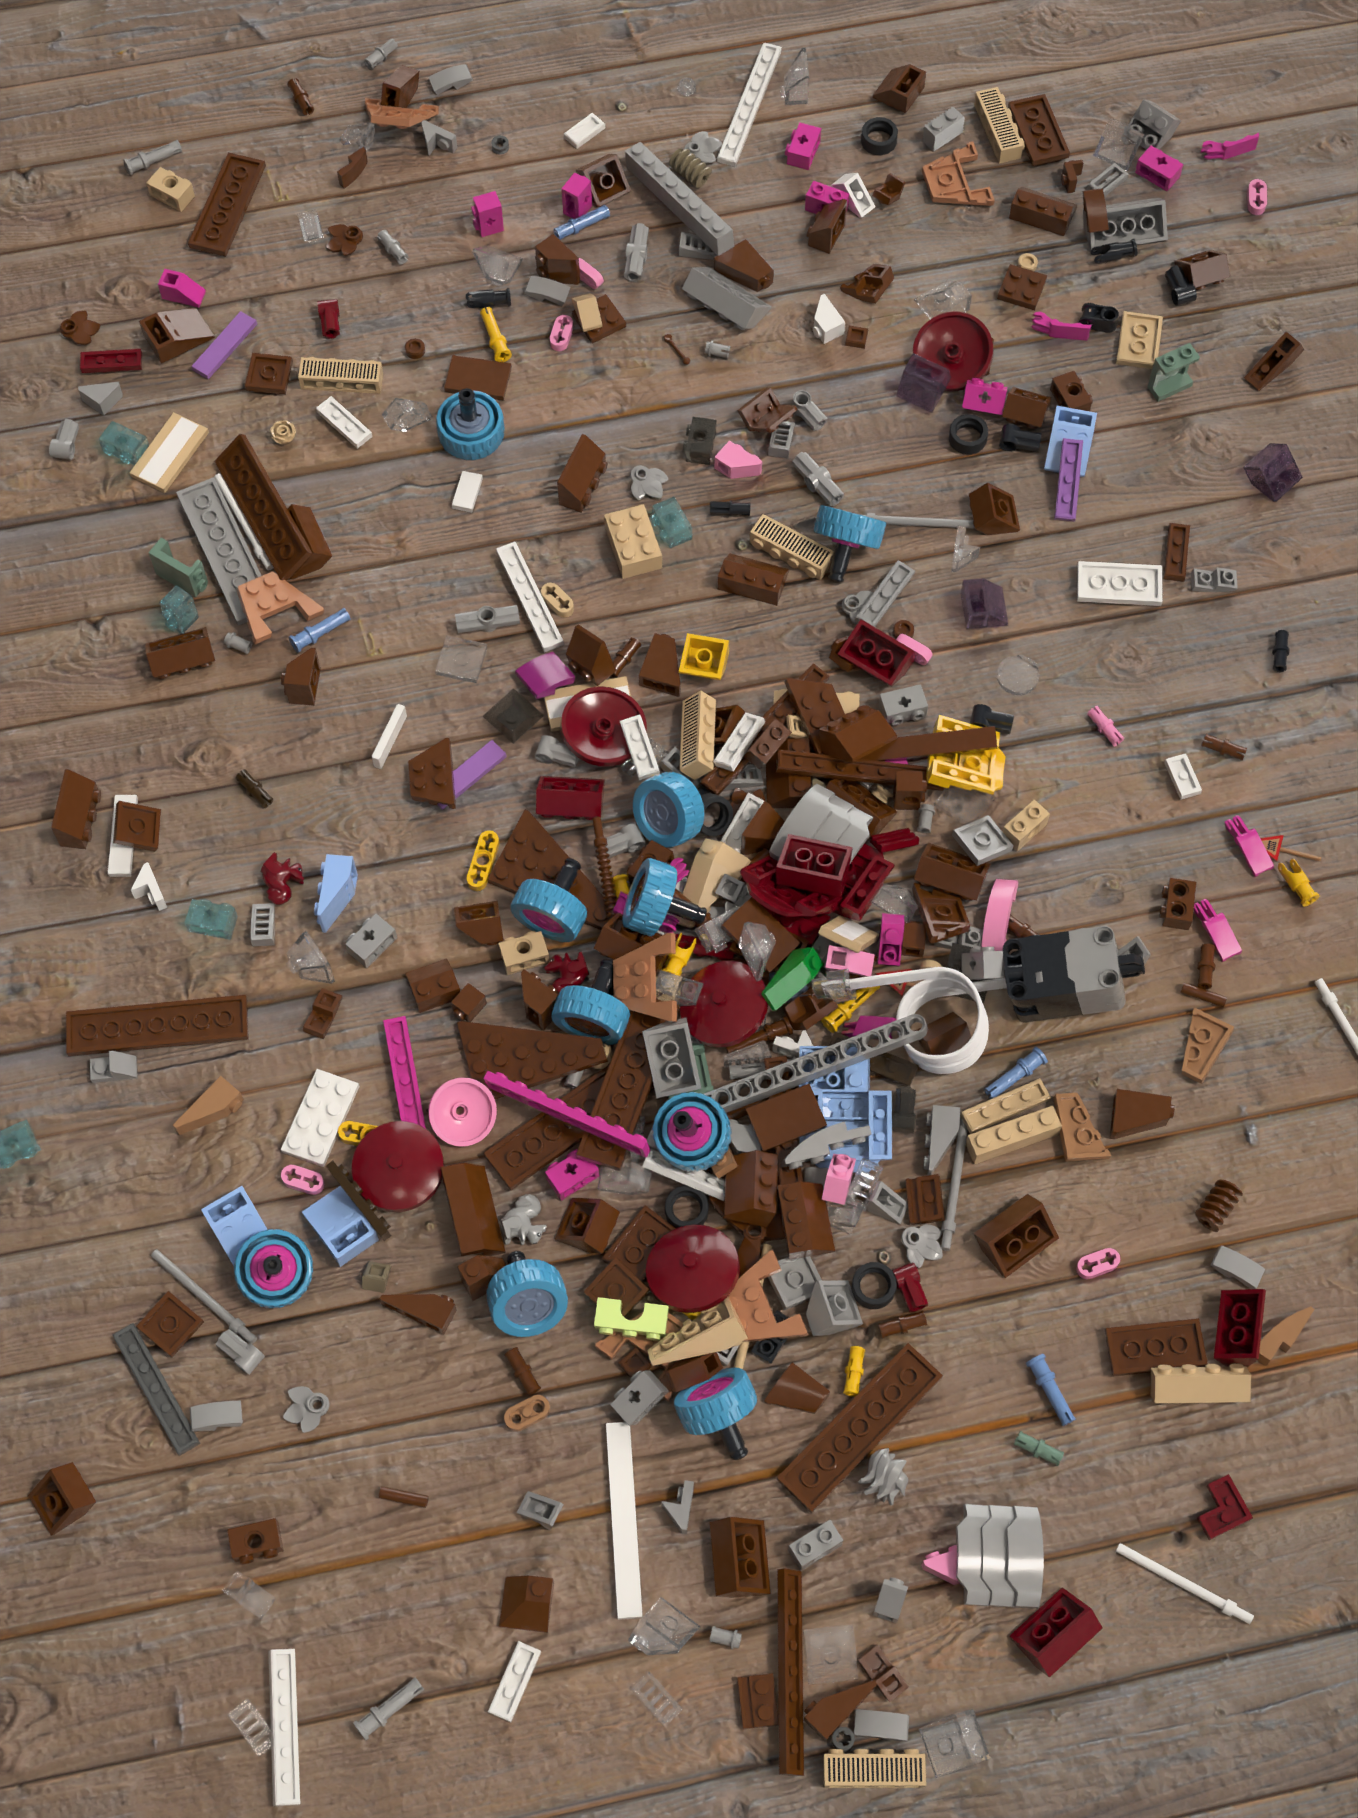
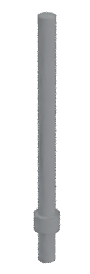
(916, 521)
(949, 1226)
(235, 1324)

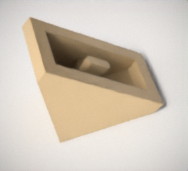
(587, 311)

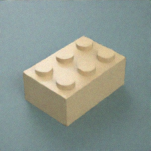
(633, 541)

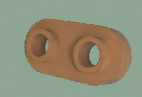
(526, 1412)

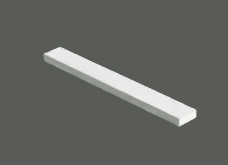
(749, 104)
(624, 1521)

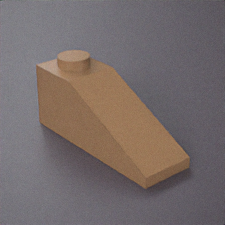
(212, 1105)

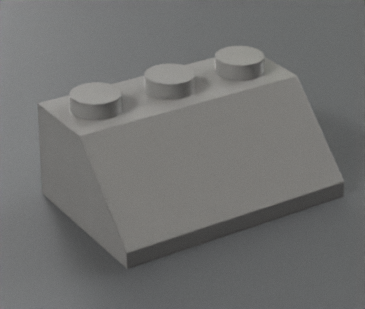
(671, 1058)

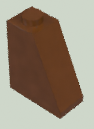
(400, 87)
(745, 267)
(661, 666)
(1139, 1112)
(478, 1272)

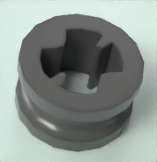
(500, 139)
(847, 1732)

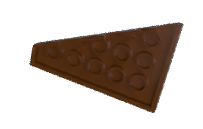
(536, 855)
(527, 1054)

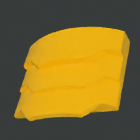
(966, 770)

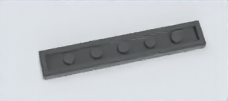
(156, 1389)

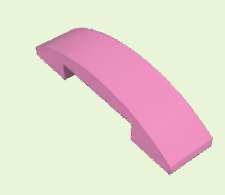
(998, 913)

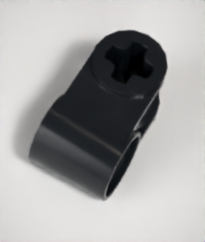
(1101, 317)

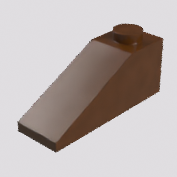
(1275, 361)
(425, 1309)
(835, 1709)

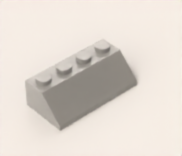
(1135, 220)
(725, 297)

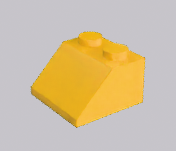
(704, 656)

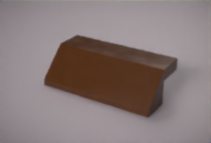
(472, 1209)

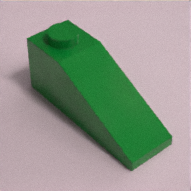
(792, 976)

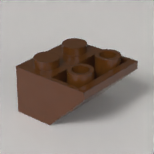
(901, 87)
(538, 999)

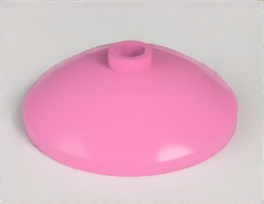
(477, 1115)

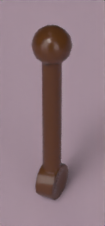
(668, 338)

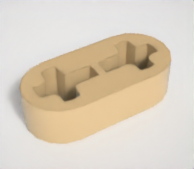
(560, 597)

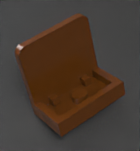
(765, 413)

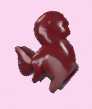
(275, 877)
(571, 971)

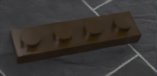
(887, 1064)
(366, 1207)

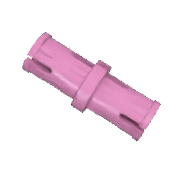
(1105, 726)

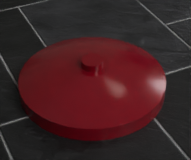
(958, 344)
(593, 725)
(728, 1005)
(398, 1166)
(692, 1268)

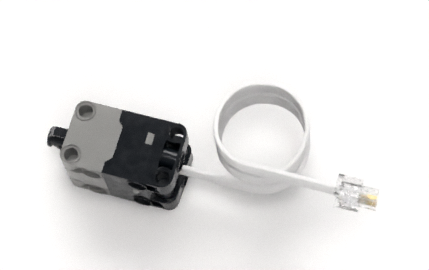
(1046, 977)

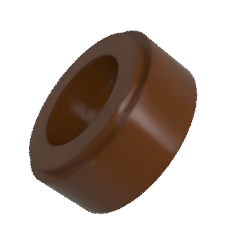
(415, 348)
(903, 627)

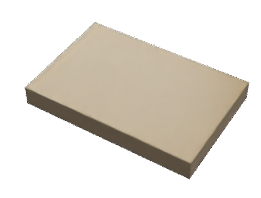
(1139, 339)

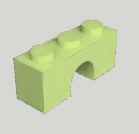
(651, 1323)

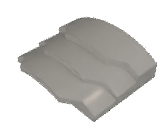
(824, 818)
(1000, 1556)

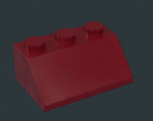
(877, 653)
(570, 797)
(813, 865)
(802, 925)
(1239, 1326)
(1056, 1631)

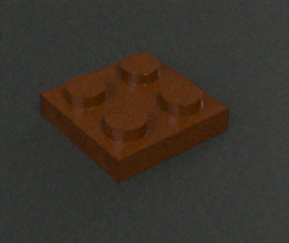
(1022, 287)
(611, 320)
(268, 373)
(137, 826)
(618, 1283)
(170, 1324)

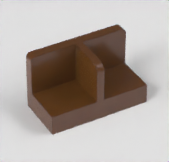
(807, 1010)

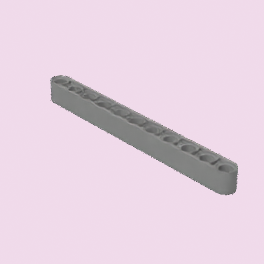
(818, 1059)

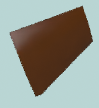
(870, 284)
(798, 1391)

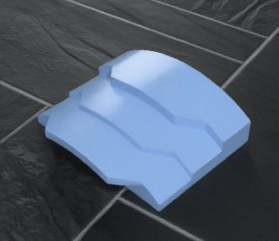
(859, 1111)

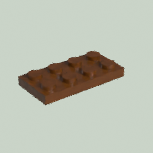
(1039, 130)
(1146, 1346)

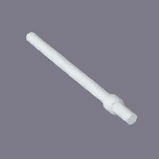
(258, 550)
(1331, 1001)
(1228, 1607)

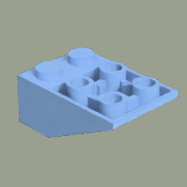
(1070, 424)
(335, 889)
(847, 1080)
(233, 1220)
(340, 1225)

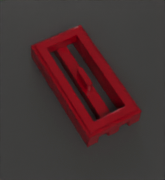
(894, 840)

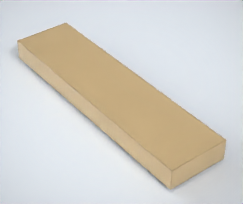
(1005, 1106)

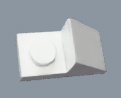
(147, 885)
(787, 1047)

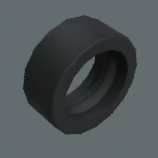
(879, 124)
(966, 447)
(725, 817)
(681, 1192)
(886, 1272)

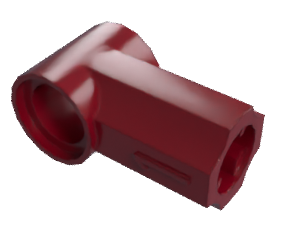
(329, 315)
(908, 1282)

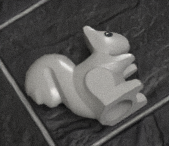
(517, 1221)

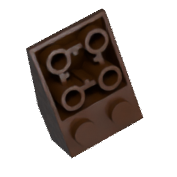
(175, 332)

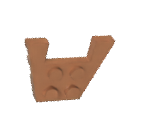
(396, 115)
(948, 183)
(269, 596)
(636, 979)
(753, 1306)
(613, 1343)

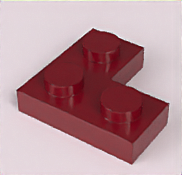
(1230, 1509)

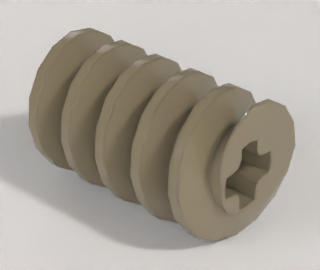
(690, 167)

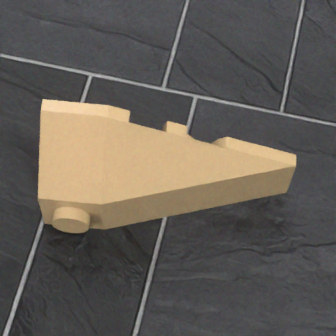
(707, 871)
(708, 1333)

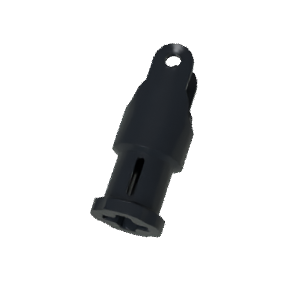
(1114, 251)
(488, 298)

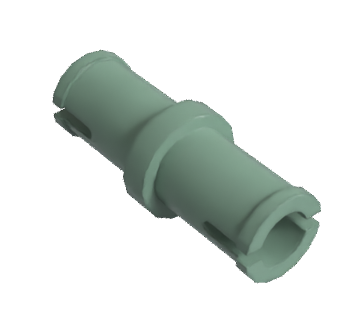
(1038, 1448)

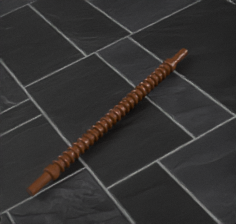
(600, 843)

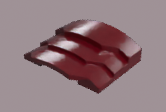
(863, 882)
(781, 898)

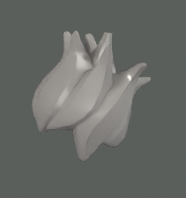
(885, 1476)

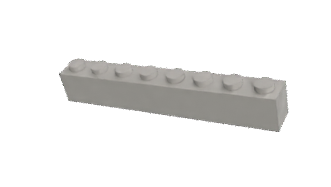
(679, 198)

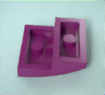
(544, 675)

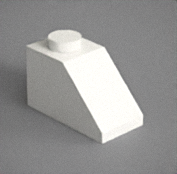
(859, 198)
(827, 321)

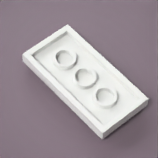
(1119, 583)
(319, 1118)

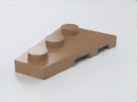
(1204, 1044)
(1077, 1133)

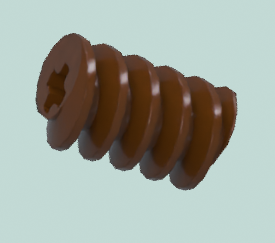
(1216, 1203)

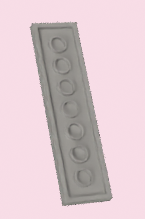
(220, 540)

